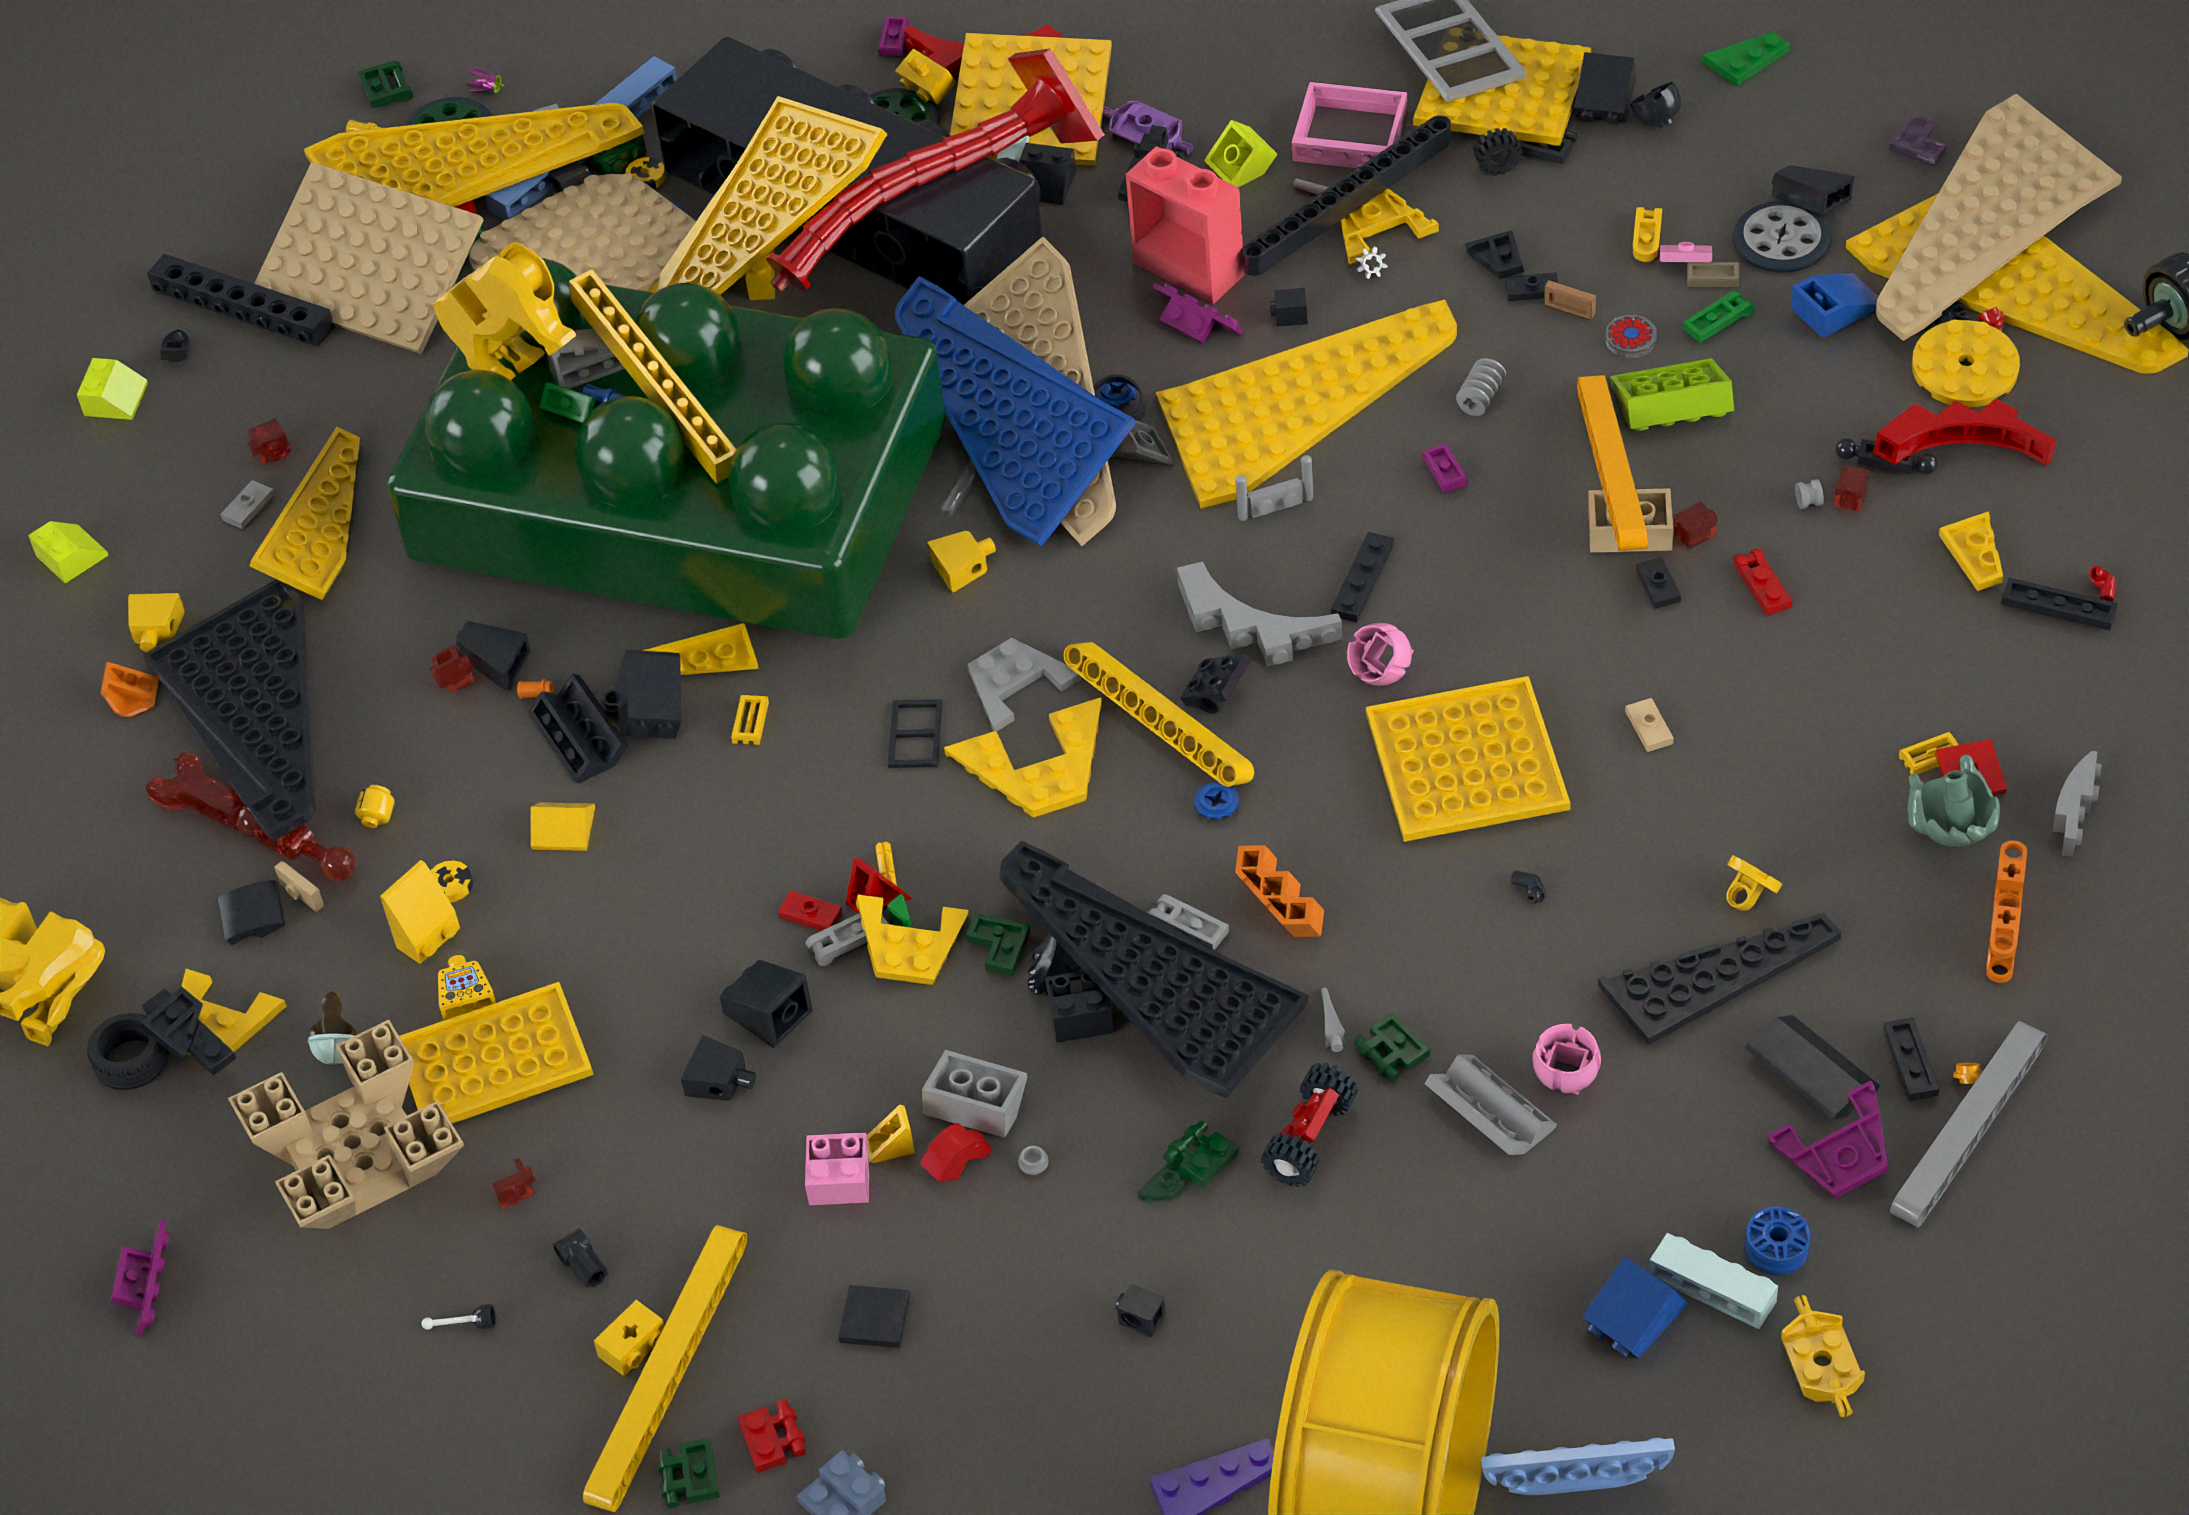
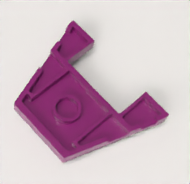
(1846, 1156)

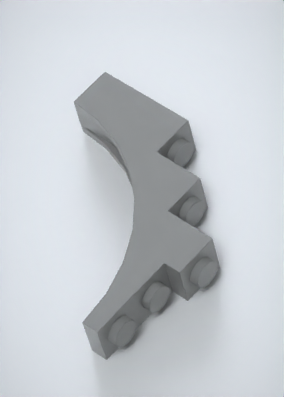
(1243, 625)

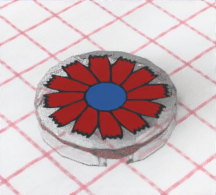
(1631, 336)

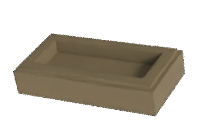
(1712, 274)

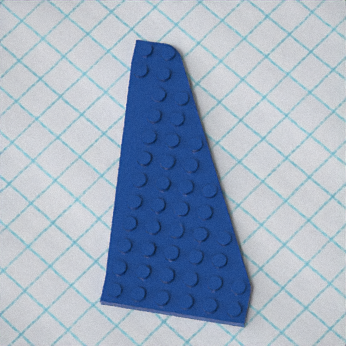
(1019, 418)

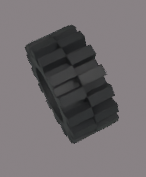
(1502, 160)

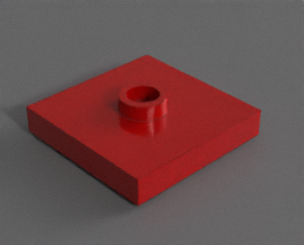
(1984, 761)

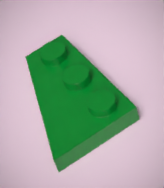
(1747, 57)

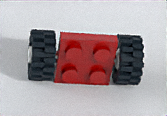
(1288, 1151)

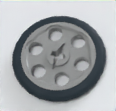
(1773, 259)

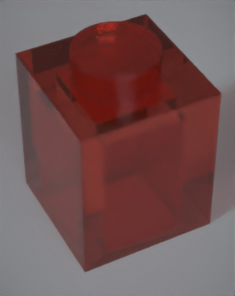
(1851, 488)
(1695, 524)

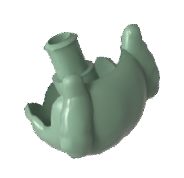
(1953, 807)

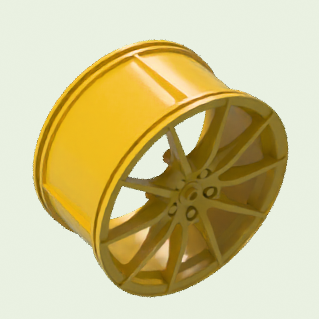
(1386, 1402)

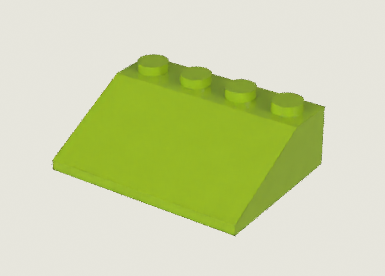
(1673, 394)

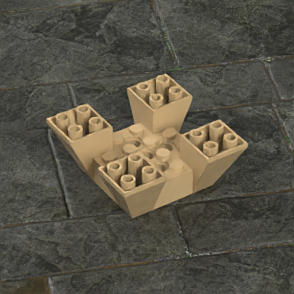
(355, 1144)

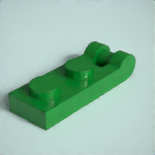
(1718, 316)

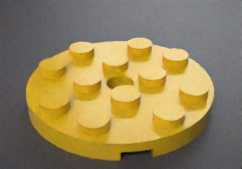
(1988, 350)

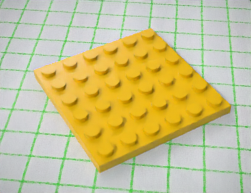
(992, 86)
(1531, 107)
(1467, 758)

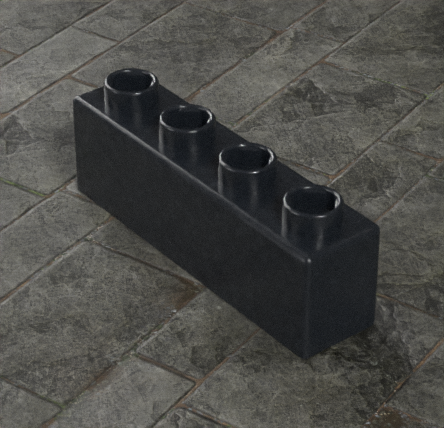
(948, 231)

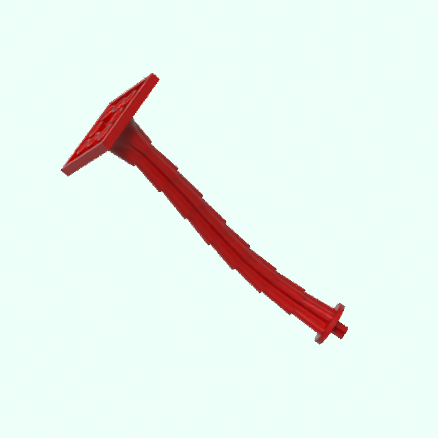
(1048, 103)

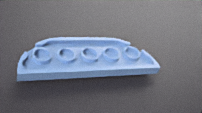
(1577, 1468)

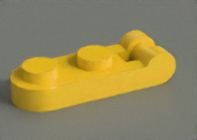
(1647, 234)

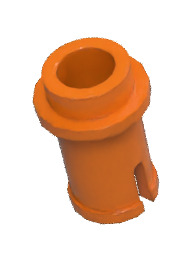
(534, 688)

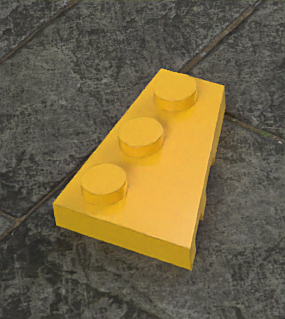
(1974, 550)

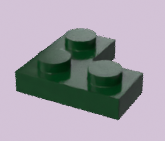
(1004, 937)

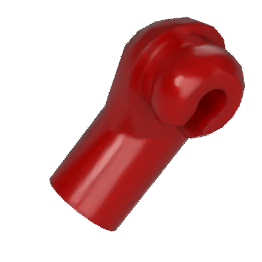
(2104, 581)

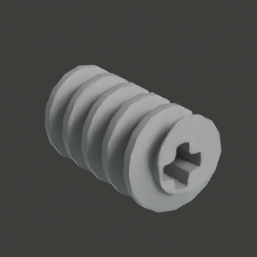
(1480, 386)

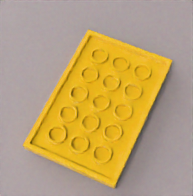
(497, 1054)

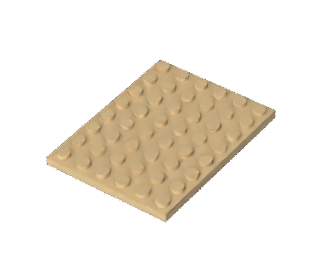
(369, 255)

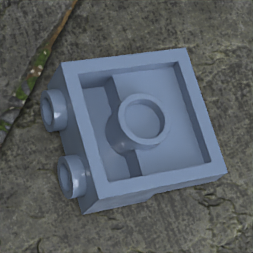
(843, 1489)

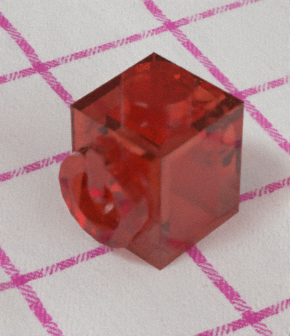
(268, 441)
(452, 669)

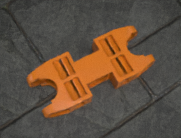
(2006, 911)

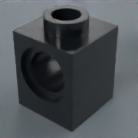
(1140, 1310)

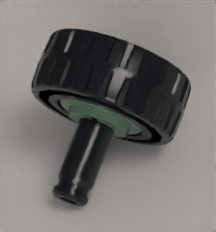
(2166, 299)

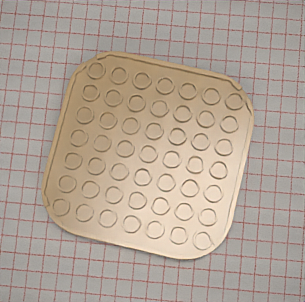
(601, 225)

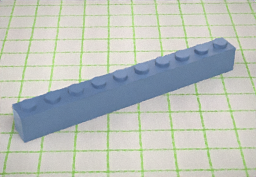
(634, 92)

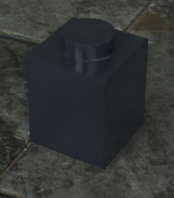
(568, 175)
(1289, 307)

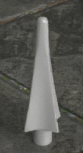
(1333, 1028)

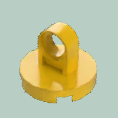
(1751, 880)

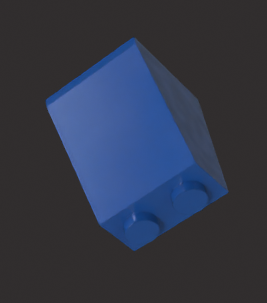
(1633, 1309)

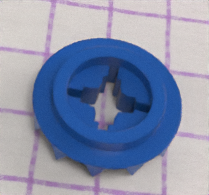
(1127, 394)
(1210, 793)

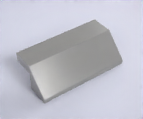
(1491, 1105)

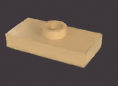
(1649, 724)
(298, 886)

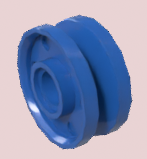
(1782, 1225)

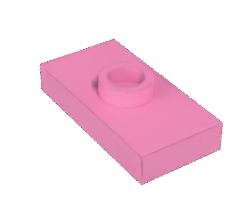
(1685, 253)

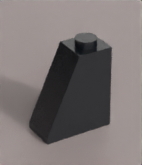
(1812, 188)
(494, 651)

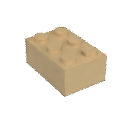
(1657, 516)

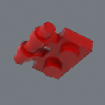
(761, 1435)

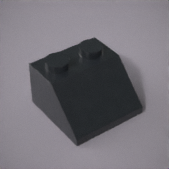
(1052, 169)

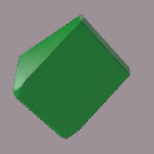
(898, 912)

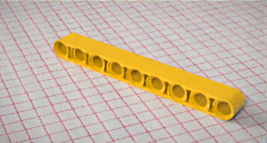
(1159, 714)

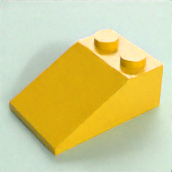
(419, 913)

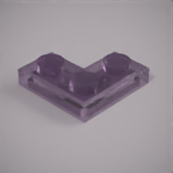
(1914, 142)

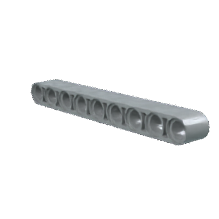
(1968, 1124)

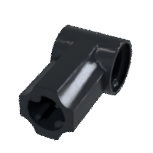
(578, 1253)

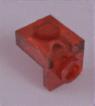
(515, 1187)

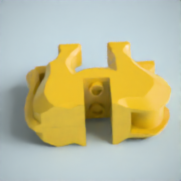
(497, 305)
(43, 967)

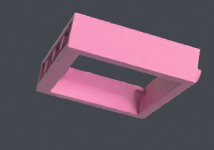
(1350, 98)

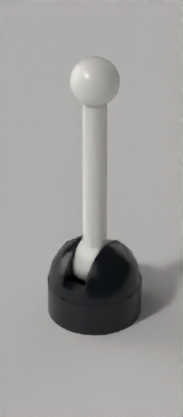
(482, 1317)

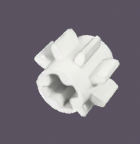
(1368, 255)

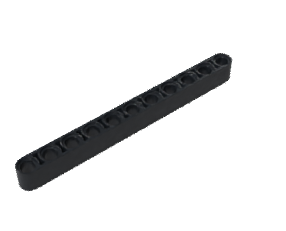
(1346, 195)

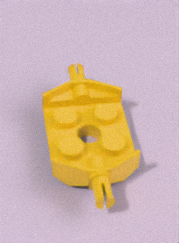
(1822, 1335)

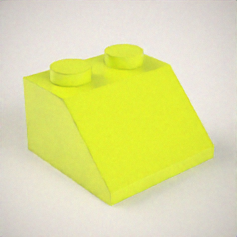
(1240, 155)
(111, 390)
(66, 549)

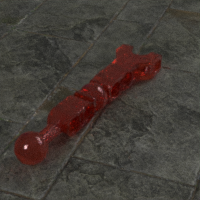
(222, 804)

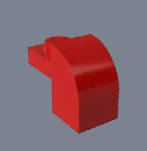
(952, 1150)

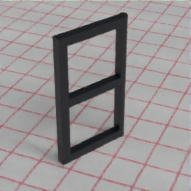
(894, 733)

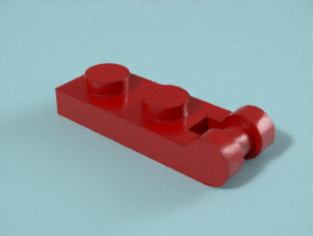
(1762, 582)

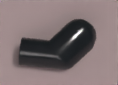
(1533, 884)

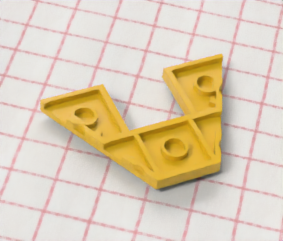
(1042, 785)

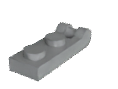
(1190, 921)
(843, 938)

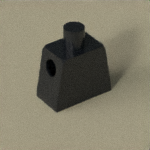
(716, 1071)

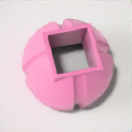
(1369, 646)
(1569, 1047)

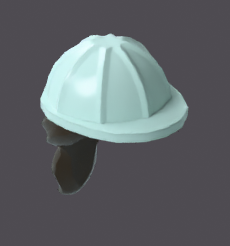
(330, 1031)

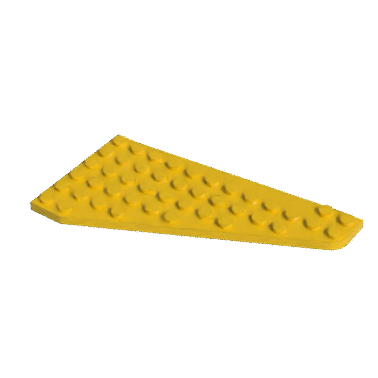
(476, 155)
(780, 181)
(2039, 293)
(1285, 403)

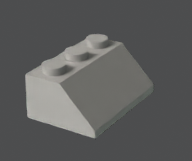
(974, 1093)

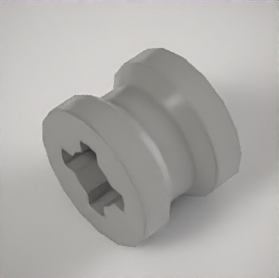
(1809, 494)

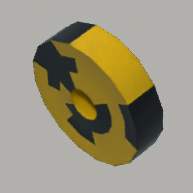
(648, 170)
(459, 875)

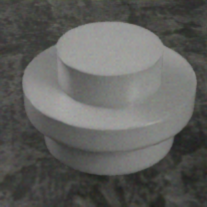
(1033, 1160)

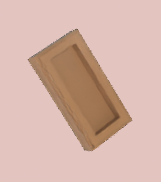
(1570, 300)

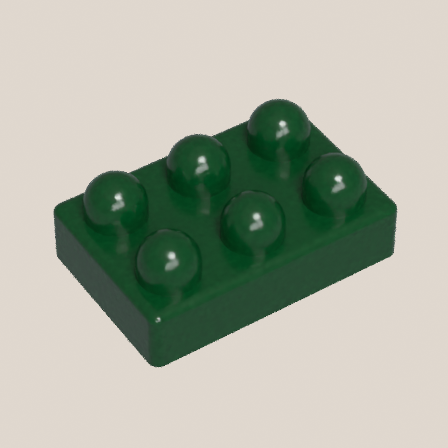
(824, 465)

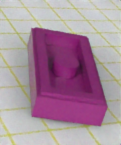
(892, 36)
(1445, 468)

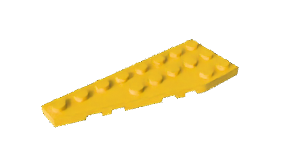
(312, 531)

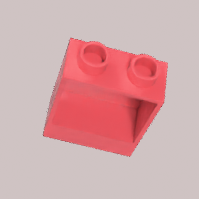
(1185, 224)

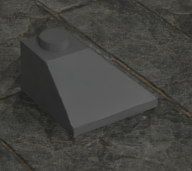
(1144, 445)

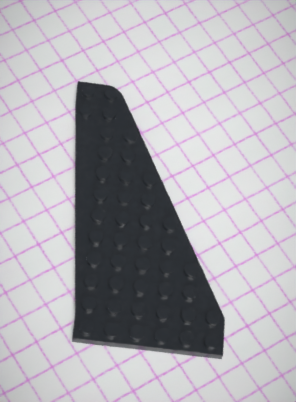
(248, 701)
(1184, 997)

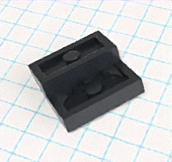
(251, 910)

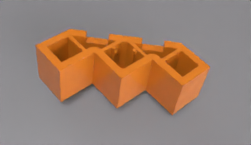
(1279, 891)

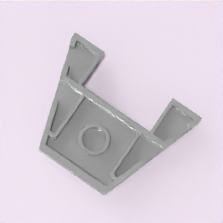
(1010, 669)

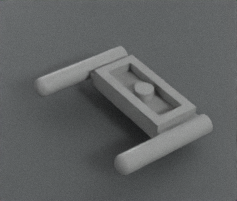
(1276, 496)

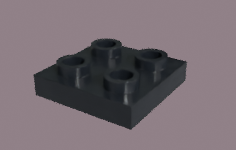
(1214, 682)

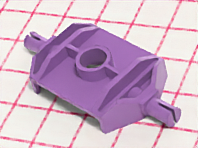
(1128, 123)

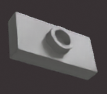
(247, 504)

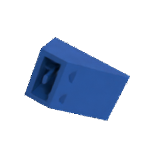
(1832, 301)

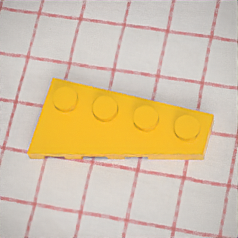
(714, 651)

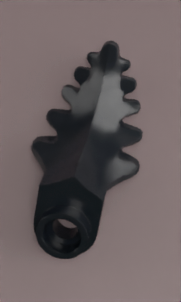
(1051, 961)

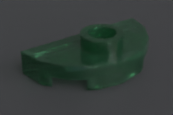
(1164, 1185)

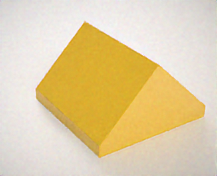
(561, 826)

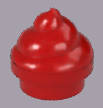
(1993, 318)

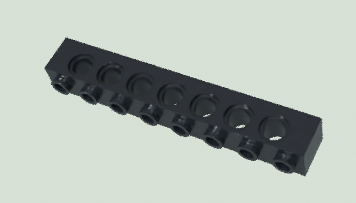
(241, 300)

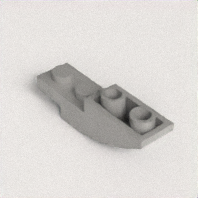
(2076, 800)

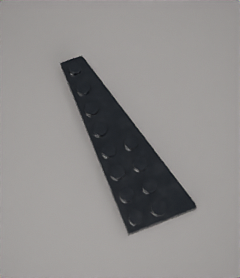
(1698, 981)

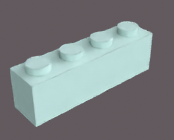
(1713, 1280)

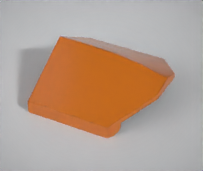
(128, 690)

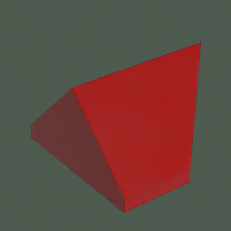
(869, 882)

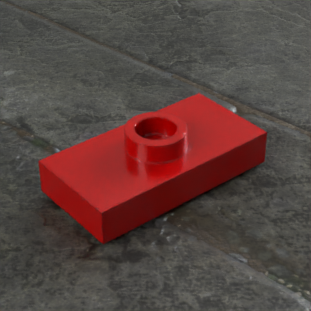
(809, 911)

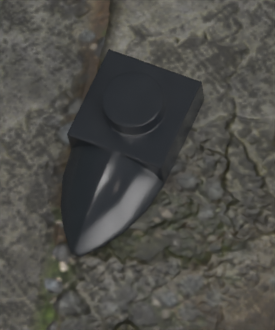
(175, 346)

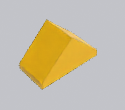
(890, 1137)

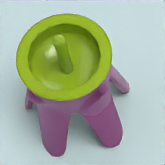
(488, 82)

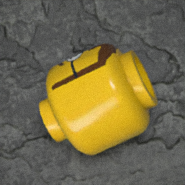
(374, 806)

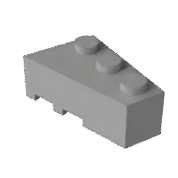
(582, 360)

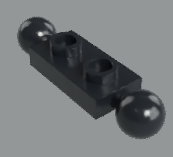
(1847, 449)

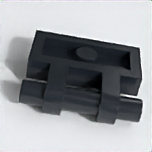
(1550, 152)

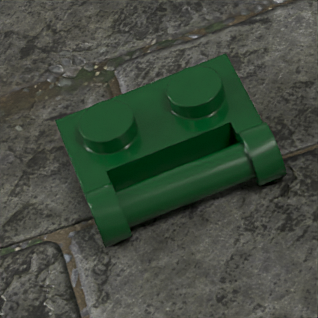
(378, 87)

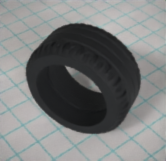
(130, 1073)

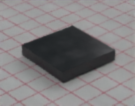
(874, 1316)

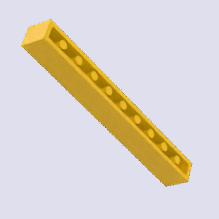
(652, 373)

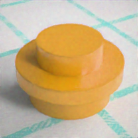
(1967, 1072)

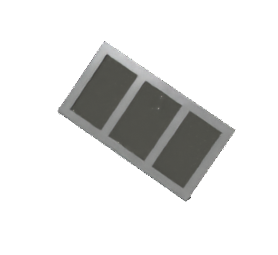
(1451, 45)

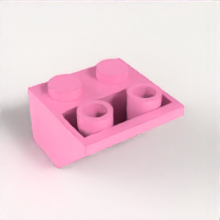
(837, 1169)

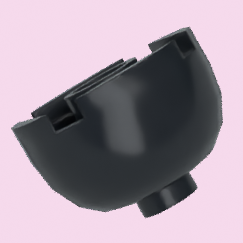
(1658, 105)

